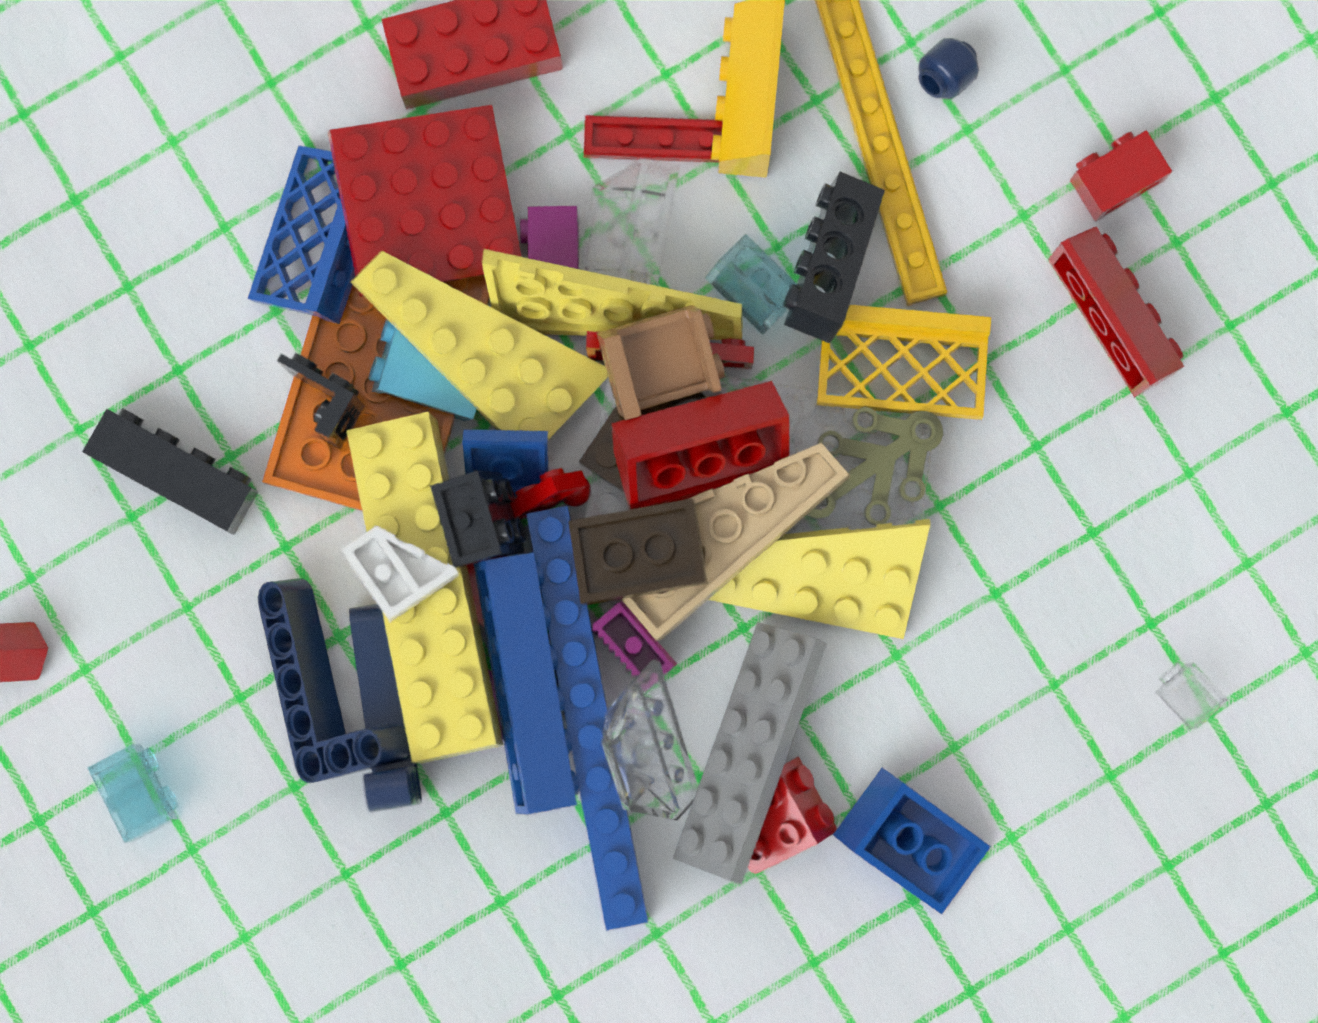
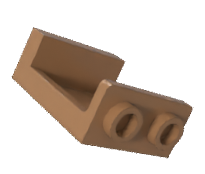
(660, 359)

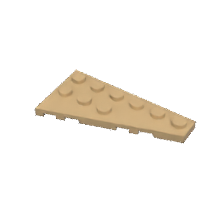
(740, 525)

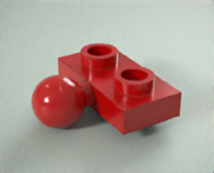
(554, 488)

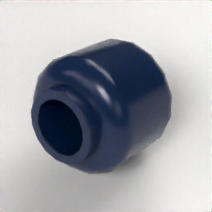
(948, 68)

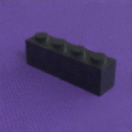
(171, 471)

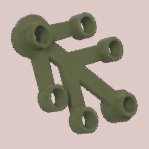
(881, 459)

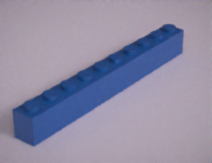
(584, 713)

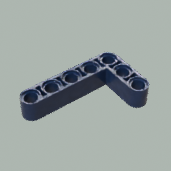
(309, 694)
(399, 782)

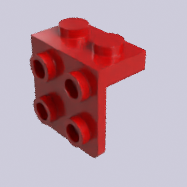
(794, 819)

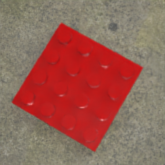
(426, 191)

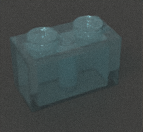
(754, 280)
(134, 792)

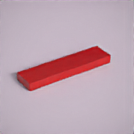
(650, 138)

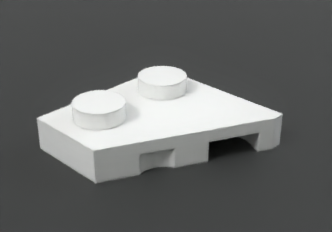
(395, 571)

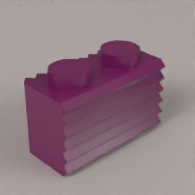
(630, 641)

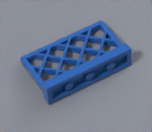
(335, 268)

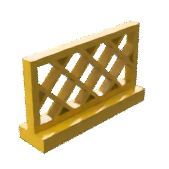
(916, 328)

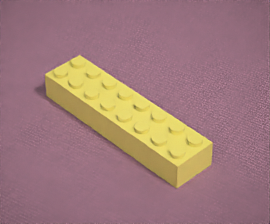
(438, 641)

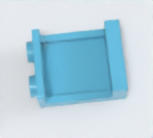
(412, 377)

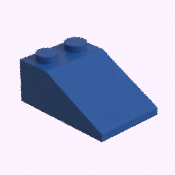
(911, 841)

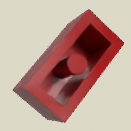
(1119, 175)

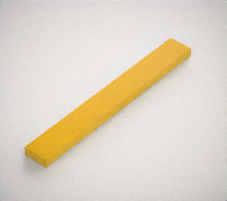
(882, 149)

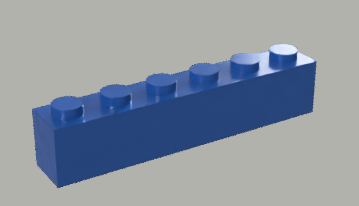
(526, 684)

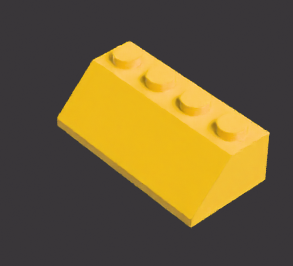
(750, 88)

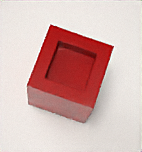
(21, 652)

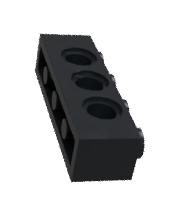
(857, 206)

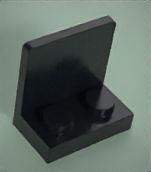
(332, 416)
(478, 517)

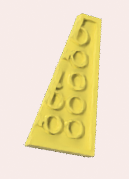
(577, 301)
(491, 359)
(837, 577)

